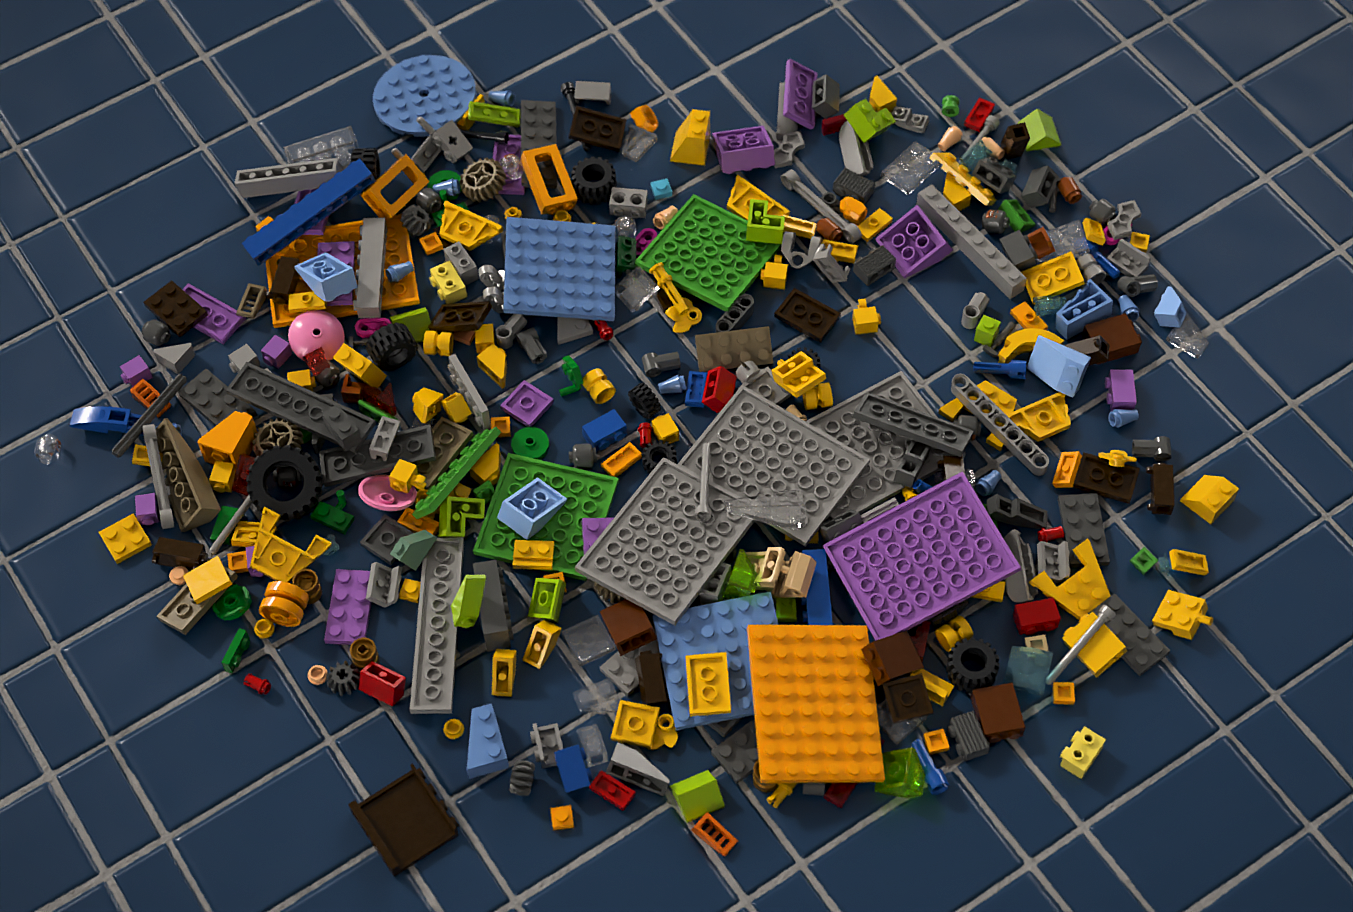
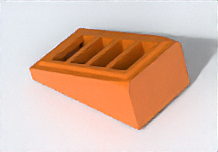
(141, 390)
(707, 818)

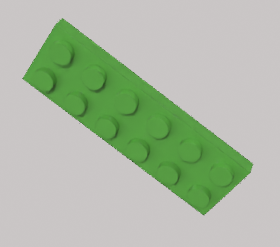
(457, 471)

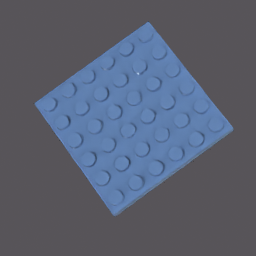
(559, 269)
(708, 630)

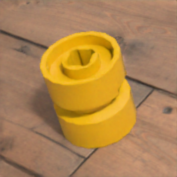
(438, 343)
(599, 386)
(818, 396)
(956, 631)

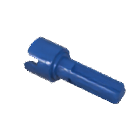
(1107, 266)
(1015, 369)
(934, 777)

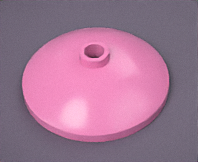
(303, 339)
(379, 495)

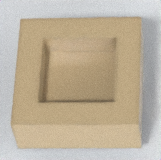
(1037, 642)

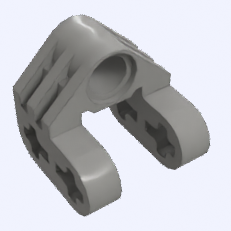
(788, 244)
(495, 282)

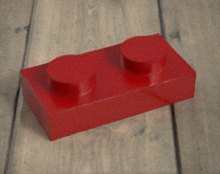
(979, 114)
(612, 790)

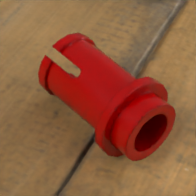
(605, 331)
(645, 434)
(1050, 534)
(258, 684)

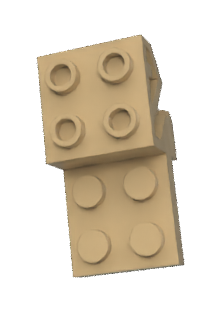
(782, 577)

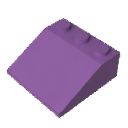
(743, 149)
(914, 242)

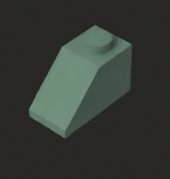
(413, 548)

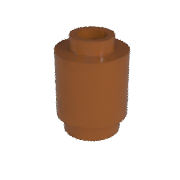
(1069, 190)
(829, 229)

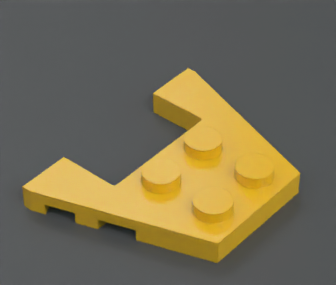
(999, 397)
(278, 557)
(1082, 590)

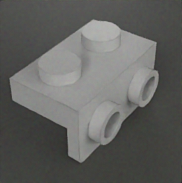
(1129, 259)
(1054, 560)
(383, 584)
(547, 741)

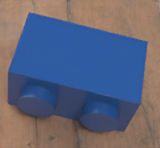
(604, 430)
(572, 768)

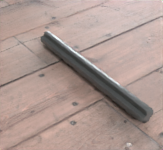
(149, 415)

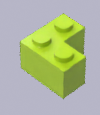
(867, 122)
(762, 226)
(455, 512)

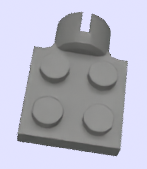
(761, 382)

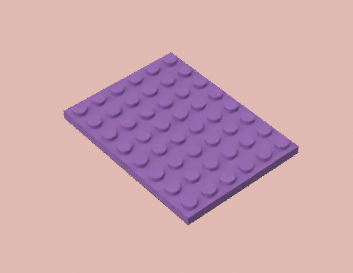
(921, 557)

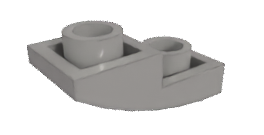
(907, 120)

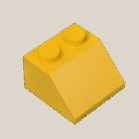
(1210, 497)

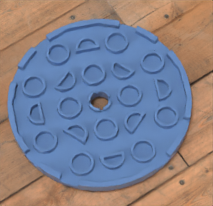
(400, 89)

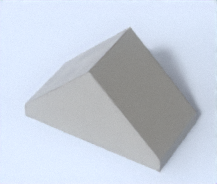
(175, 356)

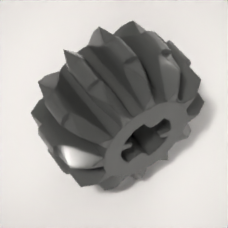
(416, 220)
(340, 672)
(522, 777)

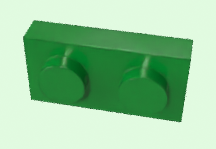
(233, 655)

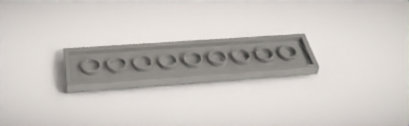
(435, 631)

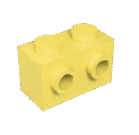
(448, 283)
(1082, 752)

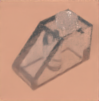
(593, 745)

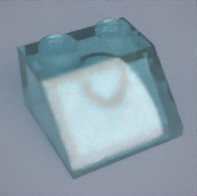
(1028, 669)

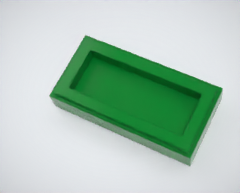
(224, 516)

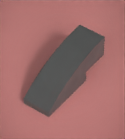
(912, 463)
(1016, 512)

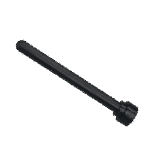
(568, 91)
(500, 137)

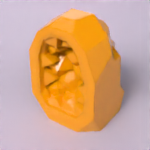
(645, 118)
(853, 210)

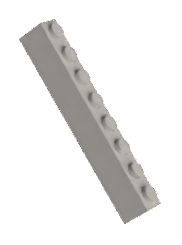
(971, 242)

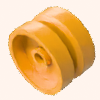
(284, 603)

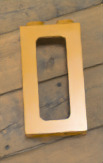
(378, 203)
(547, 204)

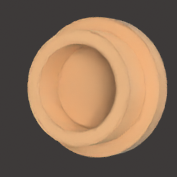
(176, 575)
(317, 675)

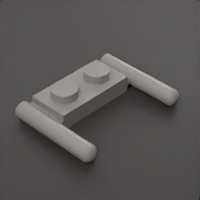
(428, 150)

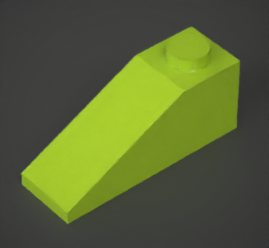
(468, 601)

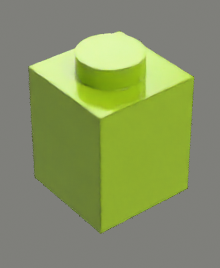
(987, 331)

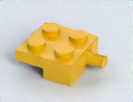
(797, 374)
(1182, 614)

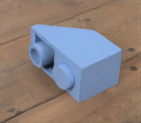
(1170, 309)

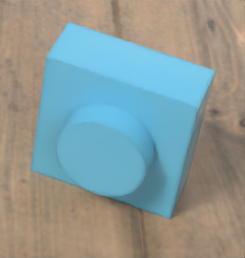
(661, 189)

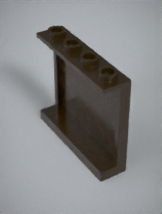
(405, 821)

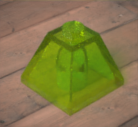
(742, 579)
(902, 774)

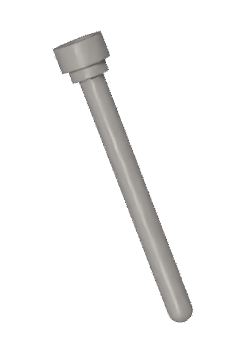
(991, 124)
(702, 511)
(230, 526)
(1105, 615)

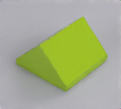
(1041, 131)
(416, 321)
(547, 599)
(697, 796)

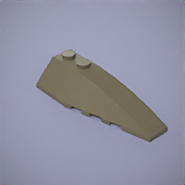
(188, 484)

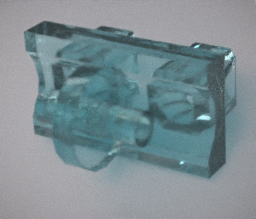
(973, 155)
(1048, 305)

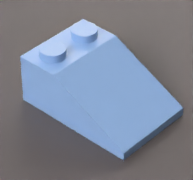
(327, 276)
(1058, 365)
(530, 508)

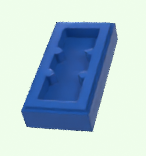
(695, 389)

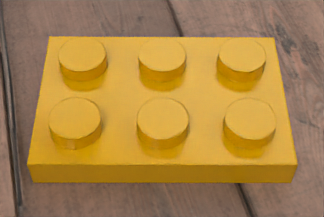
(1053, 277)
(708, 684)

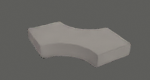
(791, 144)
(1121, 225)

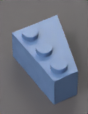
(1086, 307)
(486, 746)

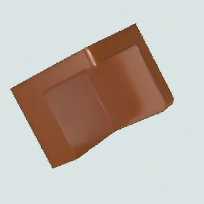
(1041, 243)
(352, 391)

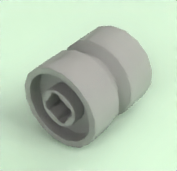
(1090, 270)

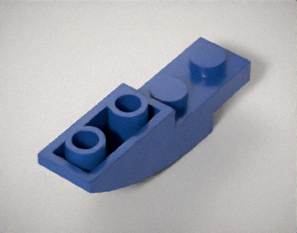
(104, 419)

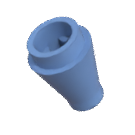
(503, 98)
(451, 186)
(397, 272)
(1128, 307)
(673, 385)
(1121, 417)
(986, 484)

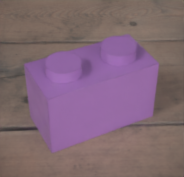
(1121, 389)

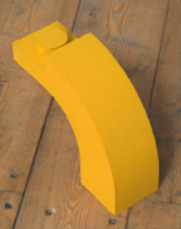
(1024, 341)

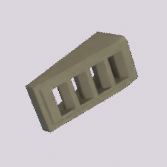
(252, 289)

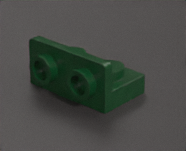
(624, 255)

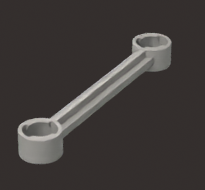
(792, 181)
(165, 511)

